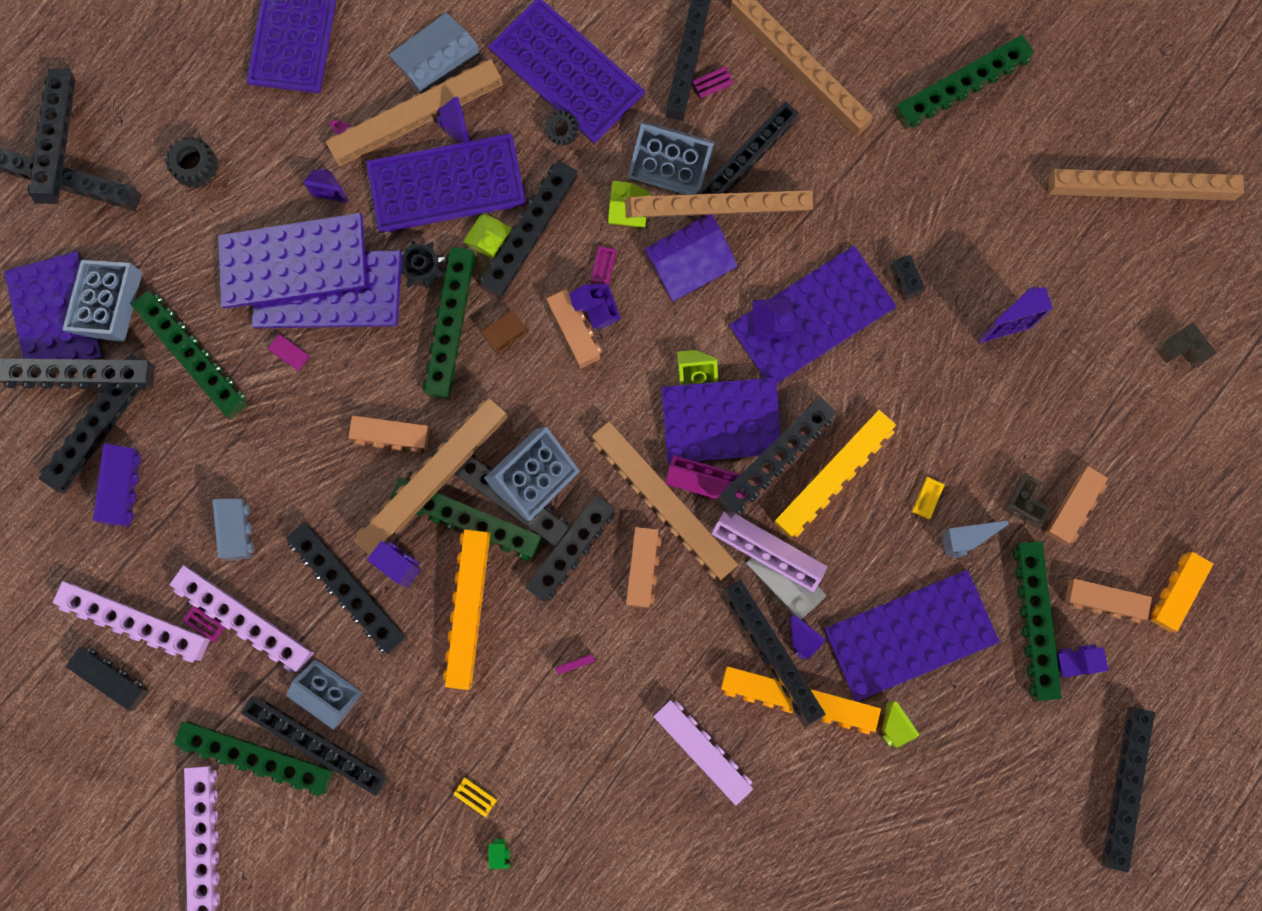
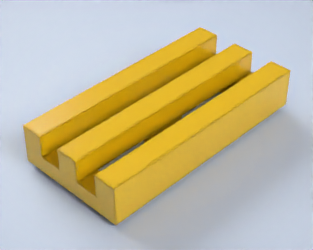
(461, 788)

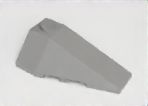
(793, 596)

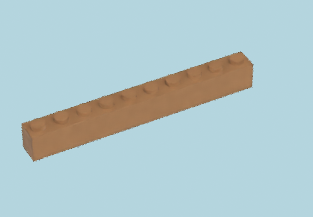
(802, 65)
(413, 113)
(1146, 184)
(718, 204)
(432, 476)
(664, 501)

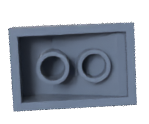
(963, 539)

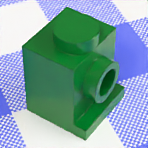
(499, 854)

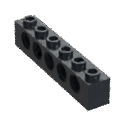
(596, 507)

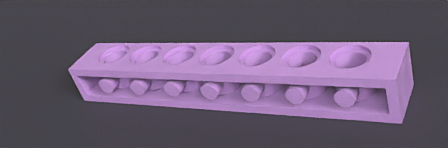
(187, 577)
(70, 592)
(195, 837)

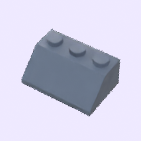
(232, 529)
(323, 694)

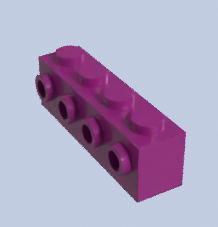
(699, 477)

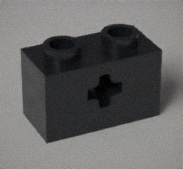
(907, 277)

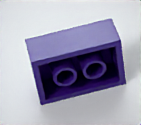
(391, 562)

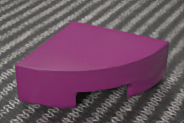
(339, 127)

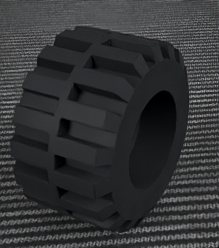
(182, 152)

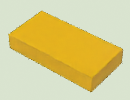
(928, 498)

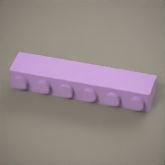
(770, 551)
(703, 752)

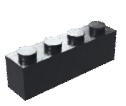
(106, 678)

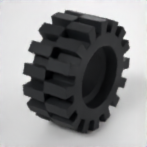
(553, 120)

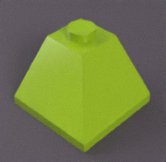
(617, 212)
(487, 235)
(696, 368)
(897, 726)

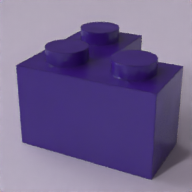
(597, 302)
(1084, 661)

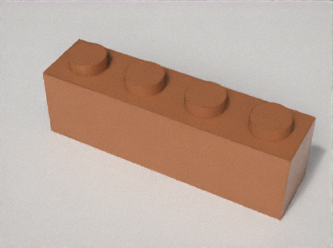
(573, 329)
(389, 433)
(1076, 506)
(642, 567)
(1107, 600)

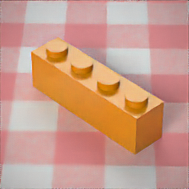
(1181, 591)

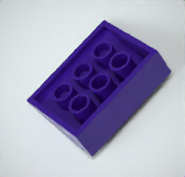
(691, 257)
(1021, 315)

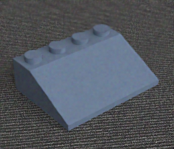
(435, 53)
(670, 159)
(103, 300)
(532, 473)

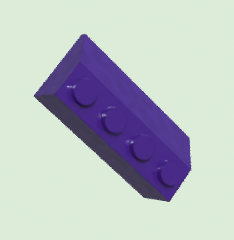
(117, 485)

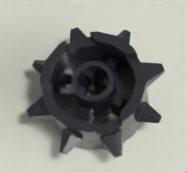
(428, 271)

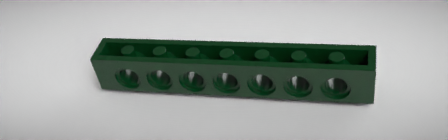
(1018, 48)
(145, 307)
(443, 388)
(526, 551)
(1045, 630)
(186, 740)

